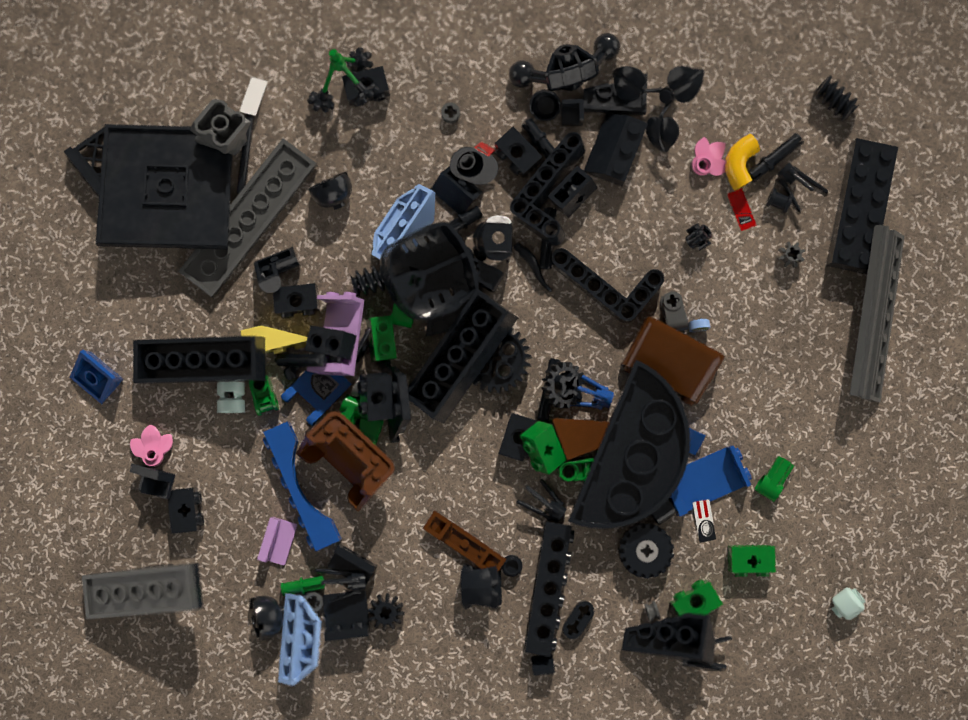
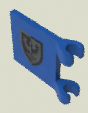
(318, 391)

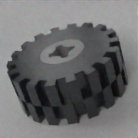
(635, 547)

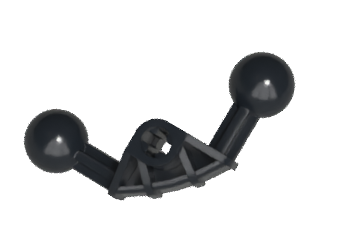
(568, 65)

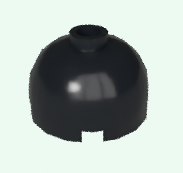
(332, 191)
(267, 616)

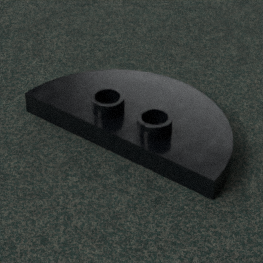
(638, 455)

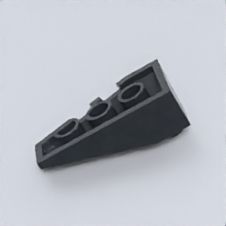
(679, 638)

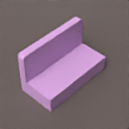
(277, 541)

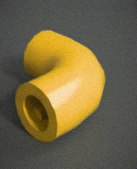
(736, 161)

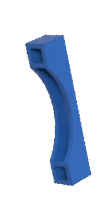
(283, 445)

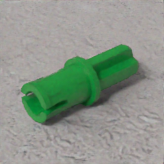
(302, 585)

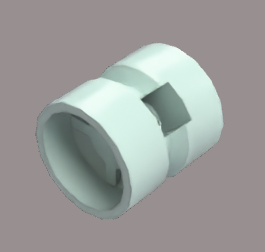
(230, 405)

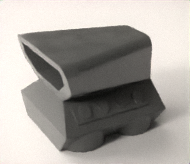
(221, 128)

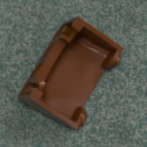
(676, 357)
(350, 455)

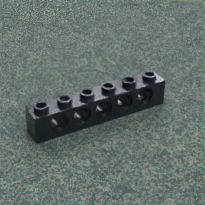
(544, 645)

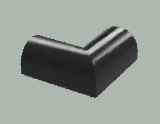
(270, 267)

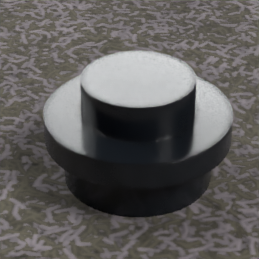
(512, 566)

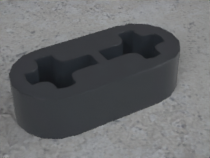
(583, 622)

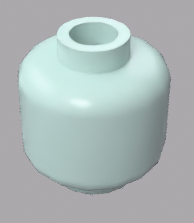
(848, 603)

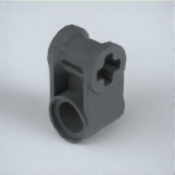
(674, 314)

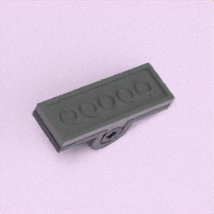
(143, 591)

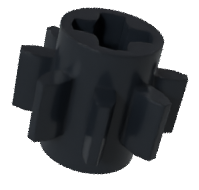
(698, 236)

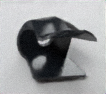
(486, 247)
(480, 587)

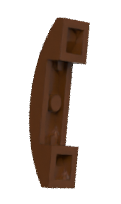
(463, 542)

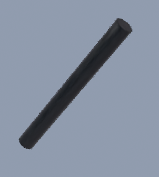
(245, 153)

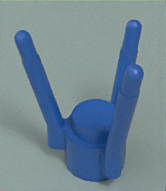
(602, 397)

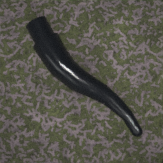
(529, 257)

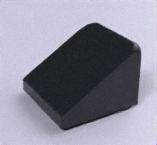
(542, 665)

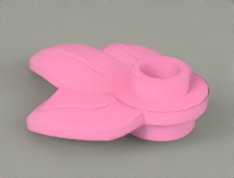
(711, 155)
(151, 442)

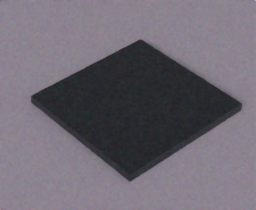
(162, 189)

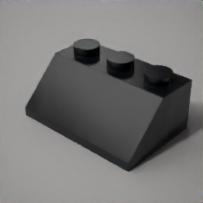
(615, 148)

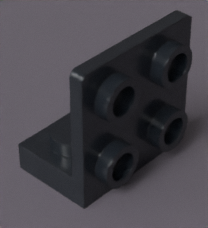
(346, 617)

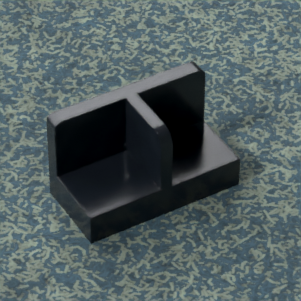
(154, 481)

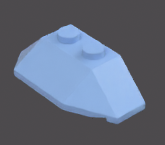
(408, 214)
(298, 641)

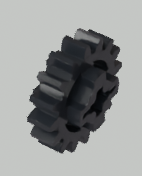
(563, 384)

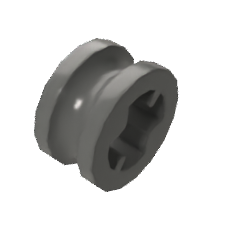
(455, 109)
(319, 598)
(652, 611)

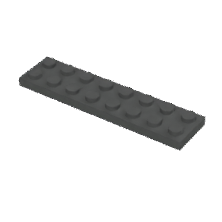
(251, 216)

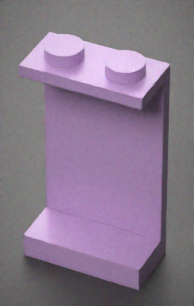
(344, 314)

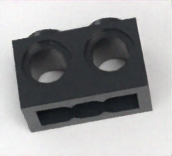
(331, 342)

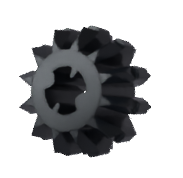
(393, 616)

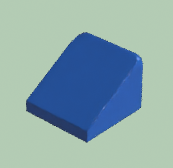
(696, 440)

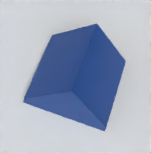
(94, 376)

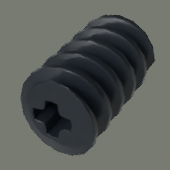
(836, 98)
(367, 281)

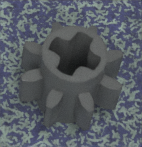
(792, 249)

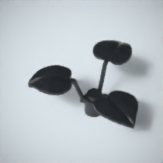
(682, 86)

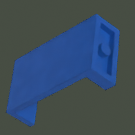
(710, 479)

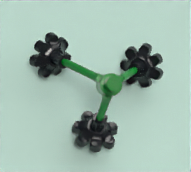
(358, 61)

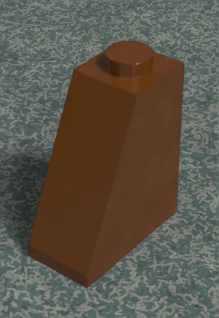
(578, 436)

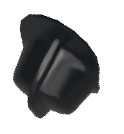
(473, 166)

